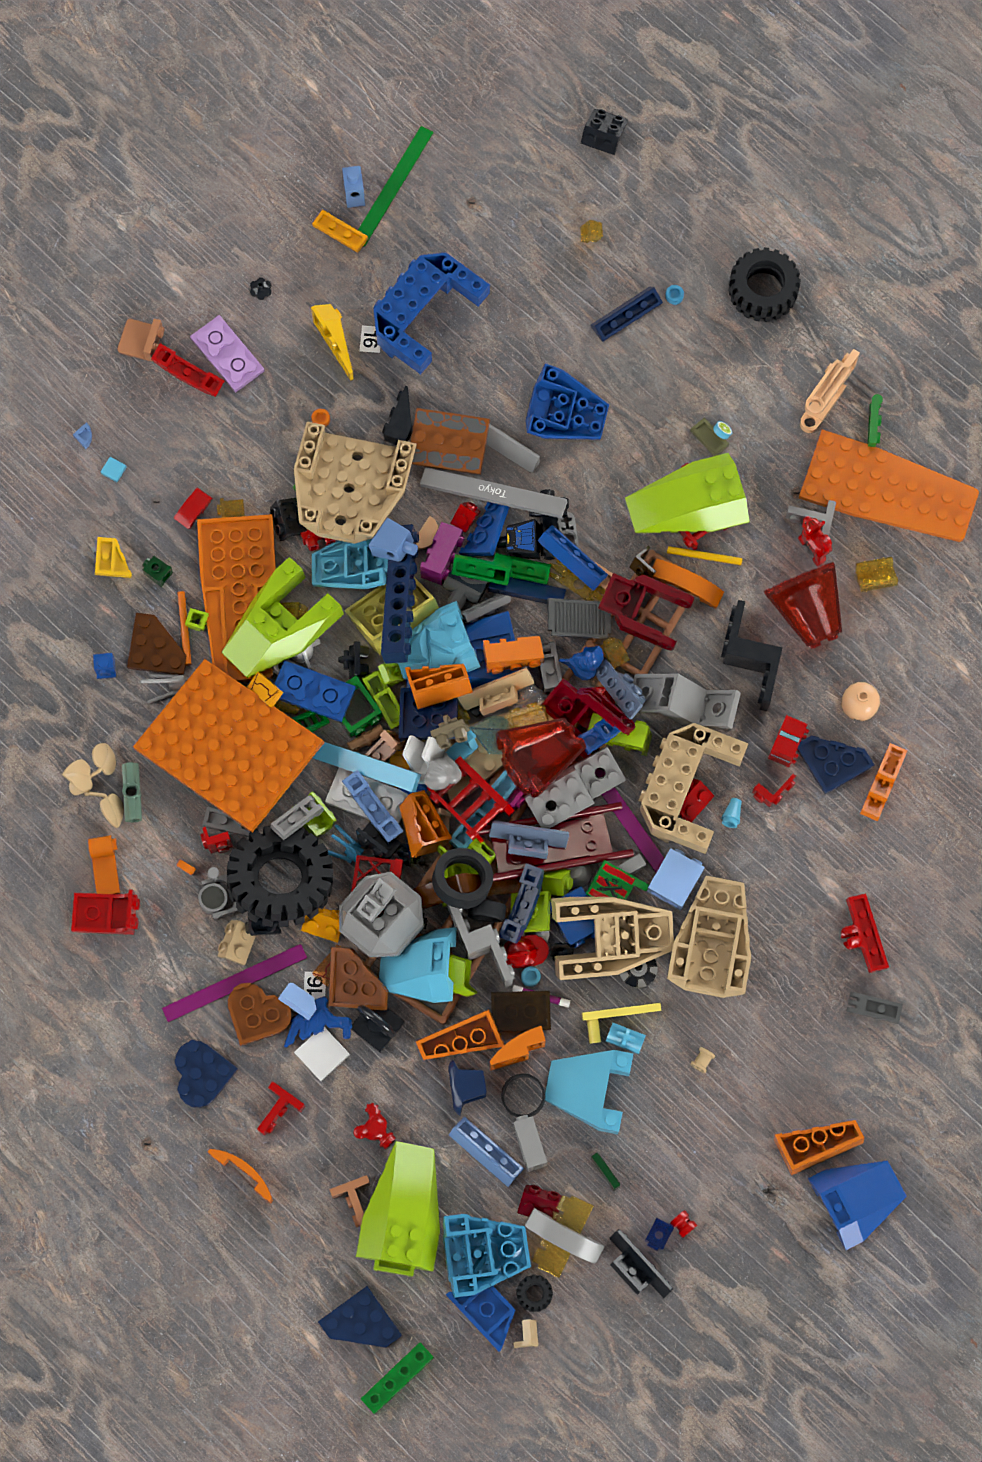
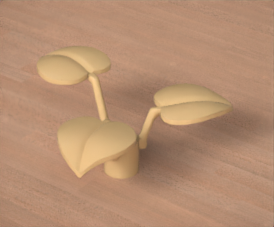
(80, 781)

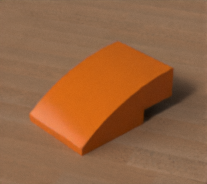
(518, 1048)

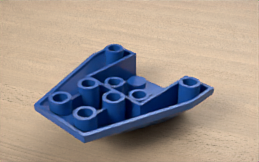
(564, 408)
(858, 1198)

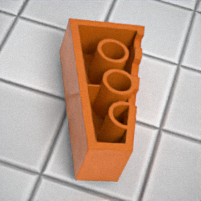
(468, 1035)
(815, 1145)

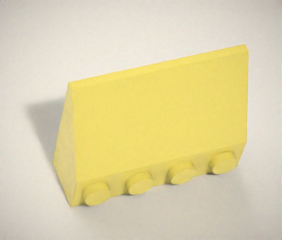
(369, 612)

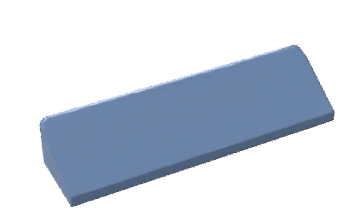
(486, 1151)

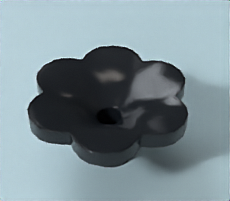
(260, 288)
(560, 949)

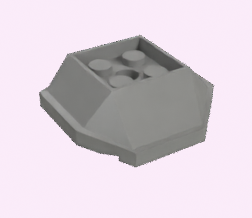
(392, 931)

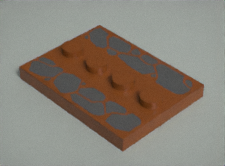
(449, 441)

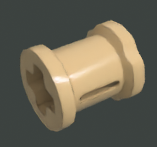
(702, 1060)

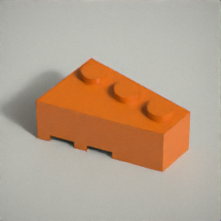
(438, 684)
(423, 825)

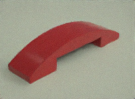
(186, 372)

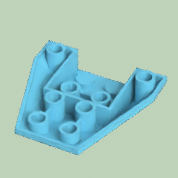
(422, 968)

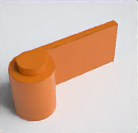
(104, 864)

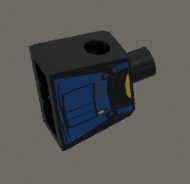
(522, 539)

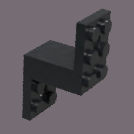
(751, 655)

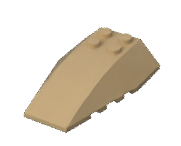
(713, 942)

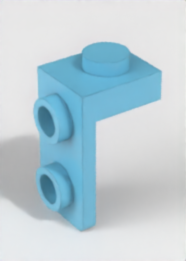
(463, 749)

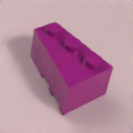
(441, 553)

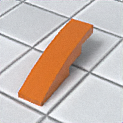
(883, 782)

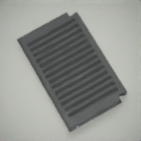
(577, 619)

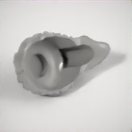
(442, 773)

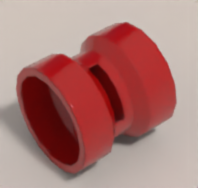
(683, 1223)

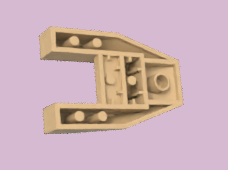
(624, 935)

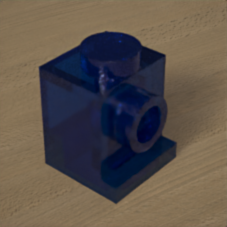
(659, 1226)

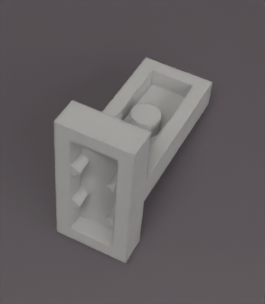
(797, 514)

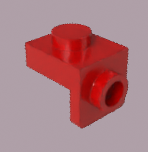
(465, 516)

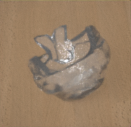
(529, 695)

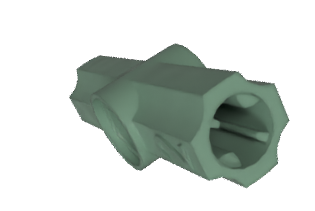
(131, 780)

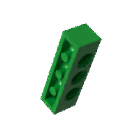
(397, 1378)

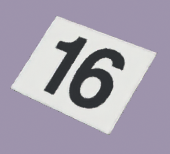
(369, 340)
(313, 986)

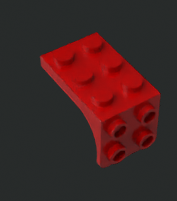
(105, 913)

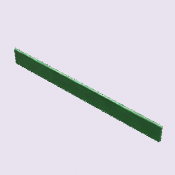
(395, 182)

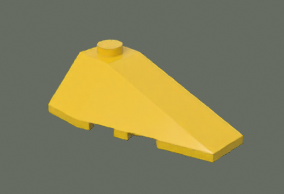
(329, 325)

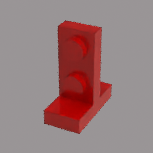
(279, 1108)

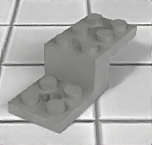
(576, 788)
(482, 942)

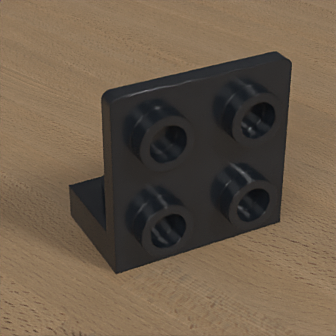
(372, 839)

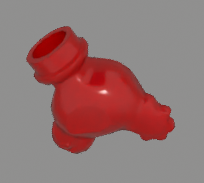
(375, 1128)

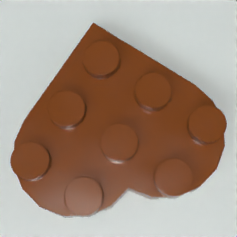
(256, 1014)

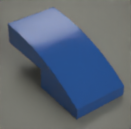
(598, 735)

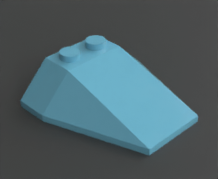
(348, 566)

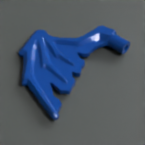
(317, 1022)

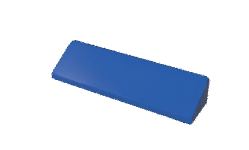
(572, 557)

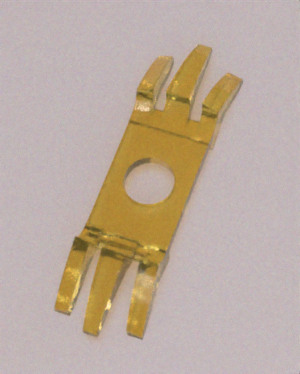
(568, 580)

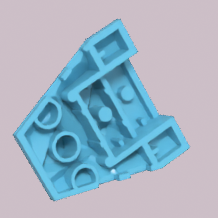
(441, 641)

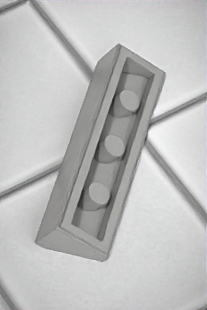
(512, 449)

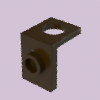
(640, 567)

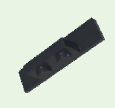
(635, 1268)

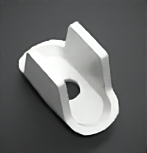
(420, 754)

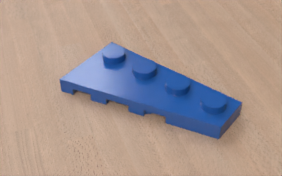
(487, 533)

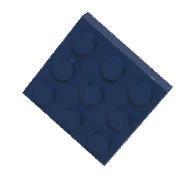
(422, 721)

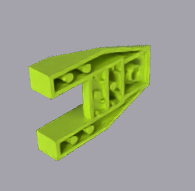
(270, 632)

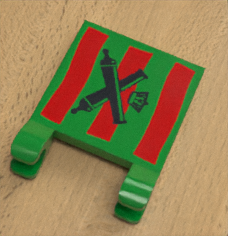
(613, 882)

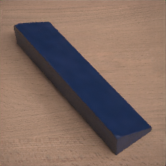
(626, 313)
(527, 590)

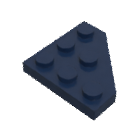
(833, 761)
(361, 1322)

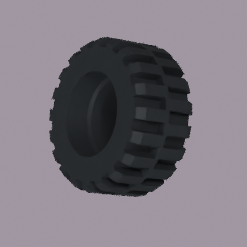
(770, 263)

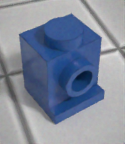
(104, 665)

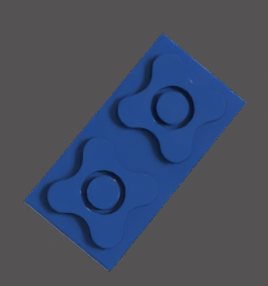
(314, 691)

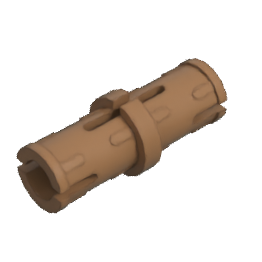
(365, 738)

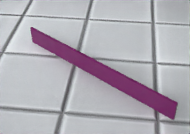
(633, 827)
(226, 985)

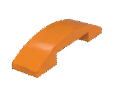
(688, 582)
(223, 1158)

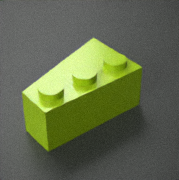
(637, 740)

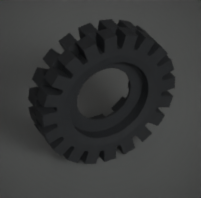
(250, 895)

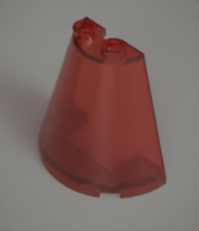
(810, 604)
(538, 753)

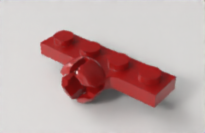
(864, 934)

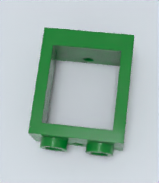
(372, 719)

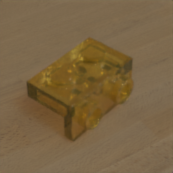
(876, 574)
(533, 714)

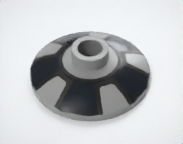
(641, 978)

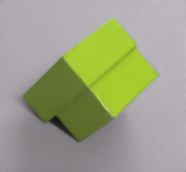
(192, 616)

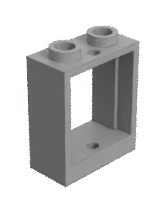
(529, 1143)

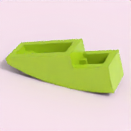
(383, 698)

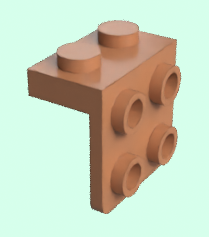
(140, 338)

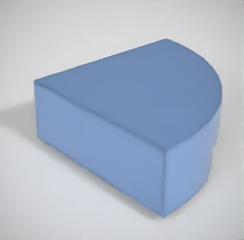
(84, 435)

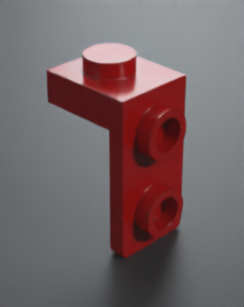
(762, 795)

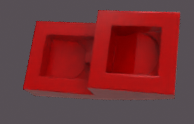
(192, 507)

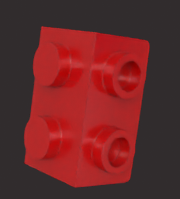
(695, 801)
(217, 843)

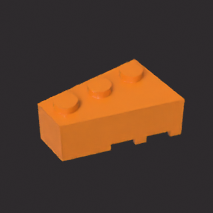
(513, 654)

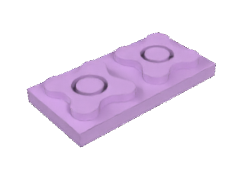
(227, 353)

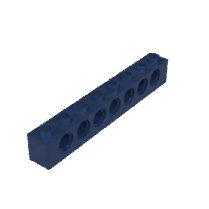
(398, 606)

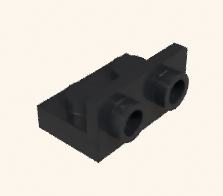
(286, 518)

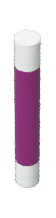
(553, 999)

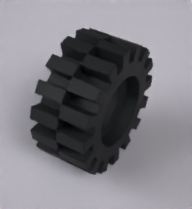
(525, 1302)

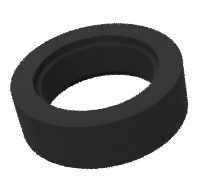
(455, 898)

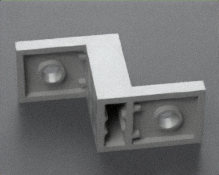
(687, 701)

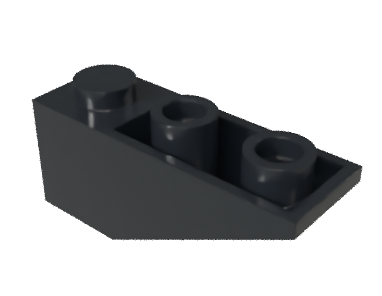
(400, 423)

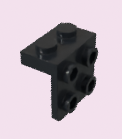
(603, 131)

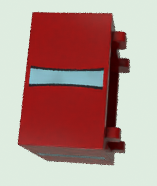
(788, 741)

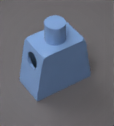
(353, 183)
(392, 542)

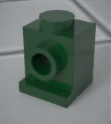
(160, 575)

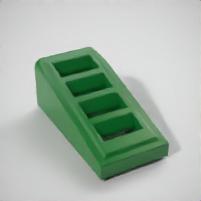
(317, 725)

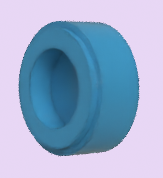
(674, 294)

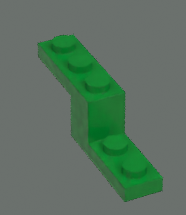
(501, 569)

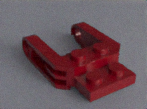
(625, 597)
(573, 703)

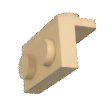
(236, 943)

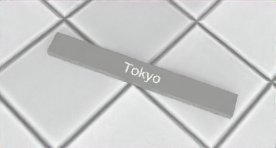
(493, 492)

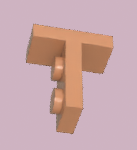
(386, 746)
(352, 1199)

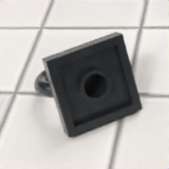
(376, 1026)

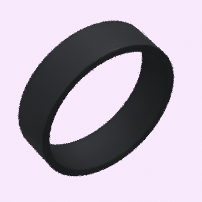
(520, 1076)

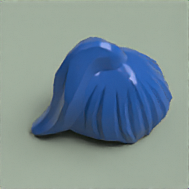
(585, 663)

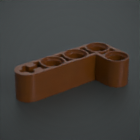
(461, 883)

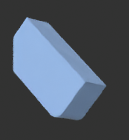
(298, 1000)

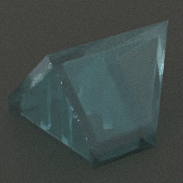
(486, 732)

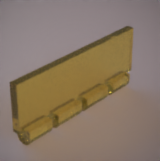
(574, 1217)

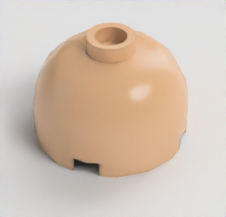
(860, 701)

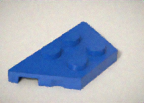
(488, 1313)

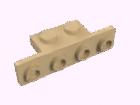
(497, 693)

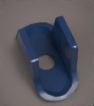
(465, 1086)

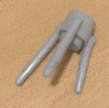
(175, 682)

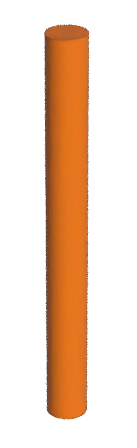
(184, 629)

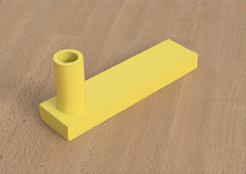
(593, 1016)

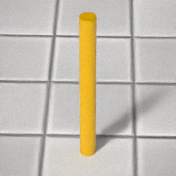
(704, 555)

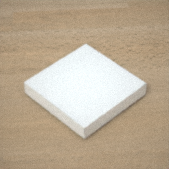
(322, 1054)

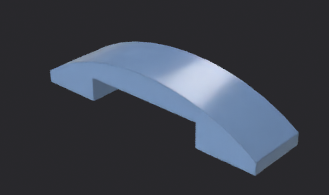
(371, 806)

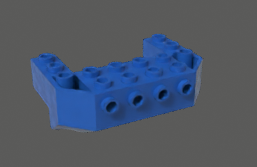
(412, 294)

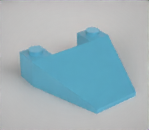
(581, 1084)

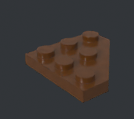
(154, 648)

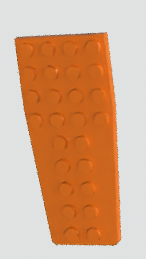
(887, 488)
(234, 566)

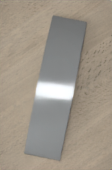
(564, 1237)

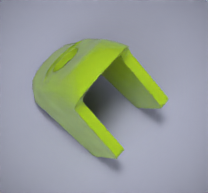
(460, 975)

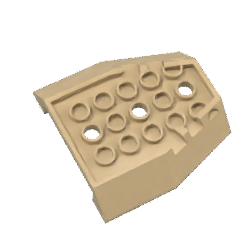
(328, 467)

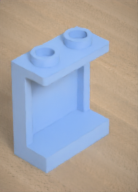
(675, 878)

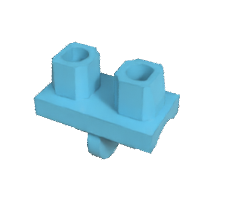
(625, 1038)

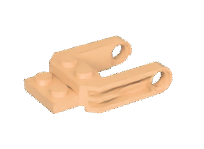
(828, 390)

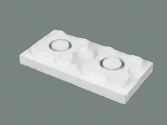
(342, 799)

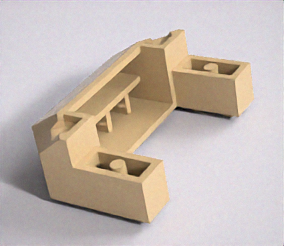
(673, 779)

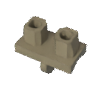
(449, 729)

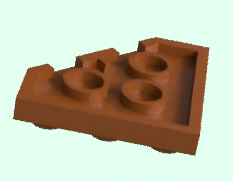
(354, 982)

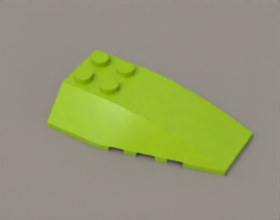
(691, 499)
(403, 1210)

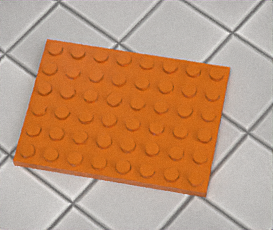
(228, 745)

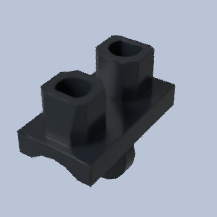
(352, 660)
(256, 928)

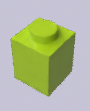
(557, 882)

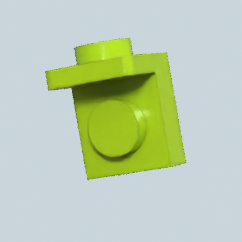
(391, 674)

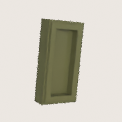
(705, 434)

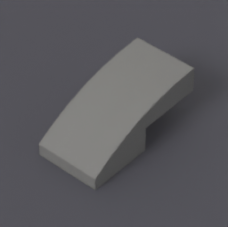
(377, 899)

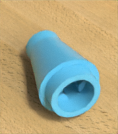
(731, 816)

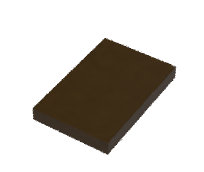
(521, 1010)

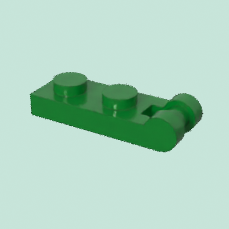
(874, 420)

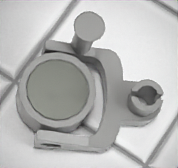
(214, 897)

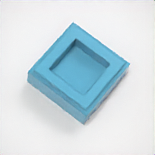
(113, 469)

